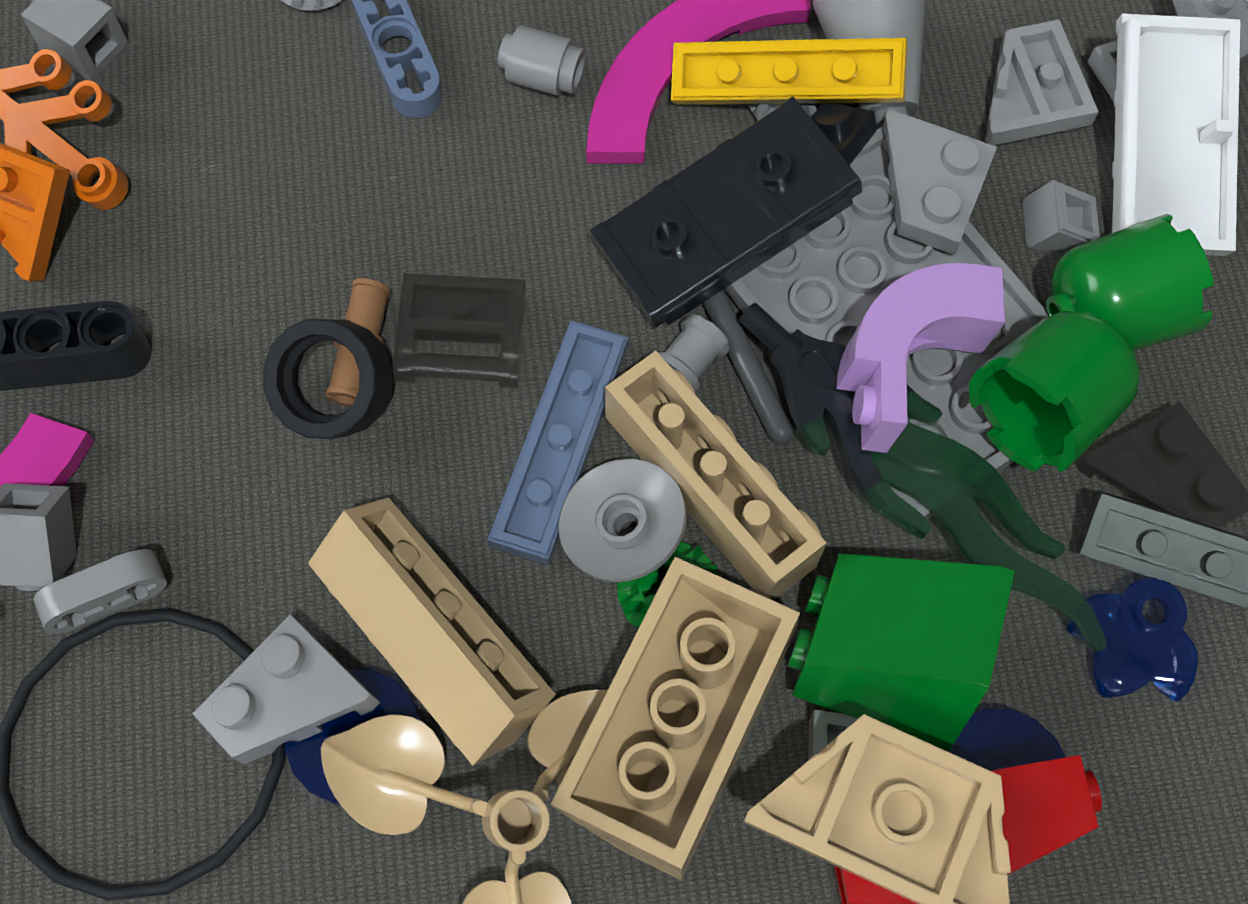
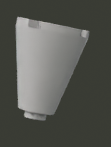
(880, 20)

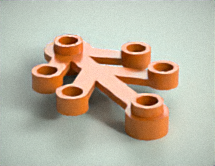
(27, 124)

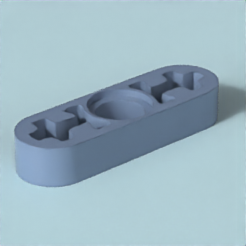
(395, 65)

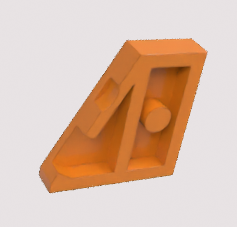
(29, 209)

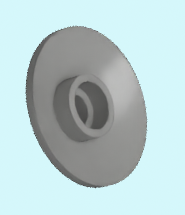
(605, 502)

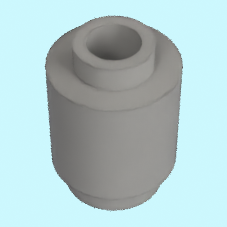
(542, 60)

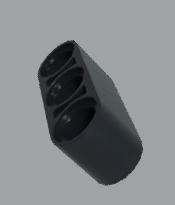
(82, 349)

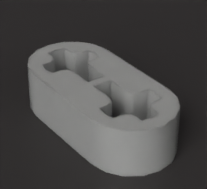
(99, 591)

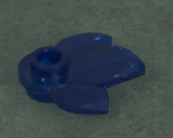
(1139, 649)

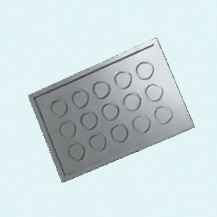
(843, 266)

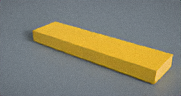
(778, 69)

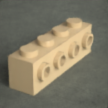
(721, 484)
(430, 629)

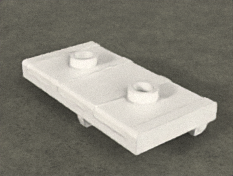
(1177, 125)

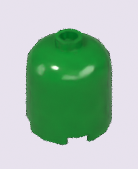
(1138, 280)
(1056, 389)

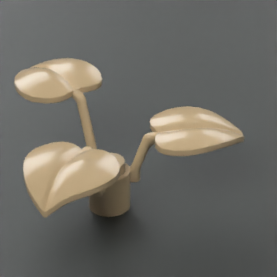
(389, 770)

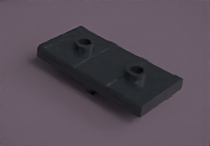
(727, 213)

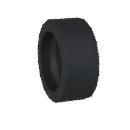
(282, 387)

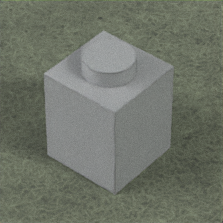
(79, 31)
(35, 535)

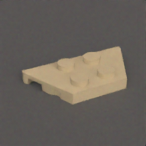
(896, 816)

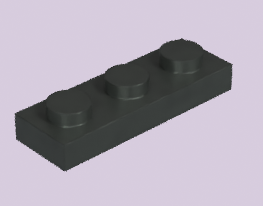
(1167, 548)

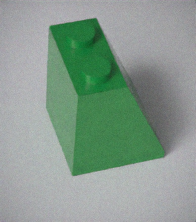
(903, 642)

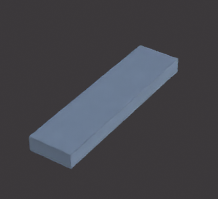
(558, 442)

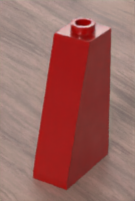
(1043, 808)

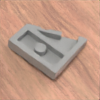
(281, 695)

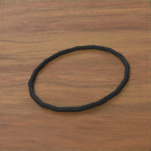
(6, 806)

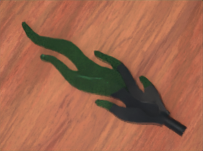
(921, 465)

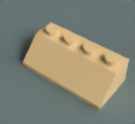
(677, 717)

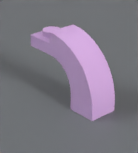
(929, 308)

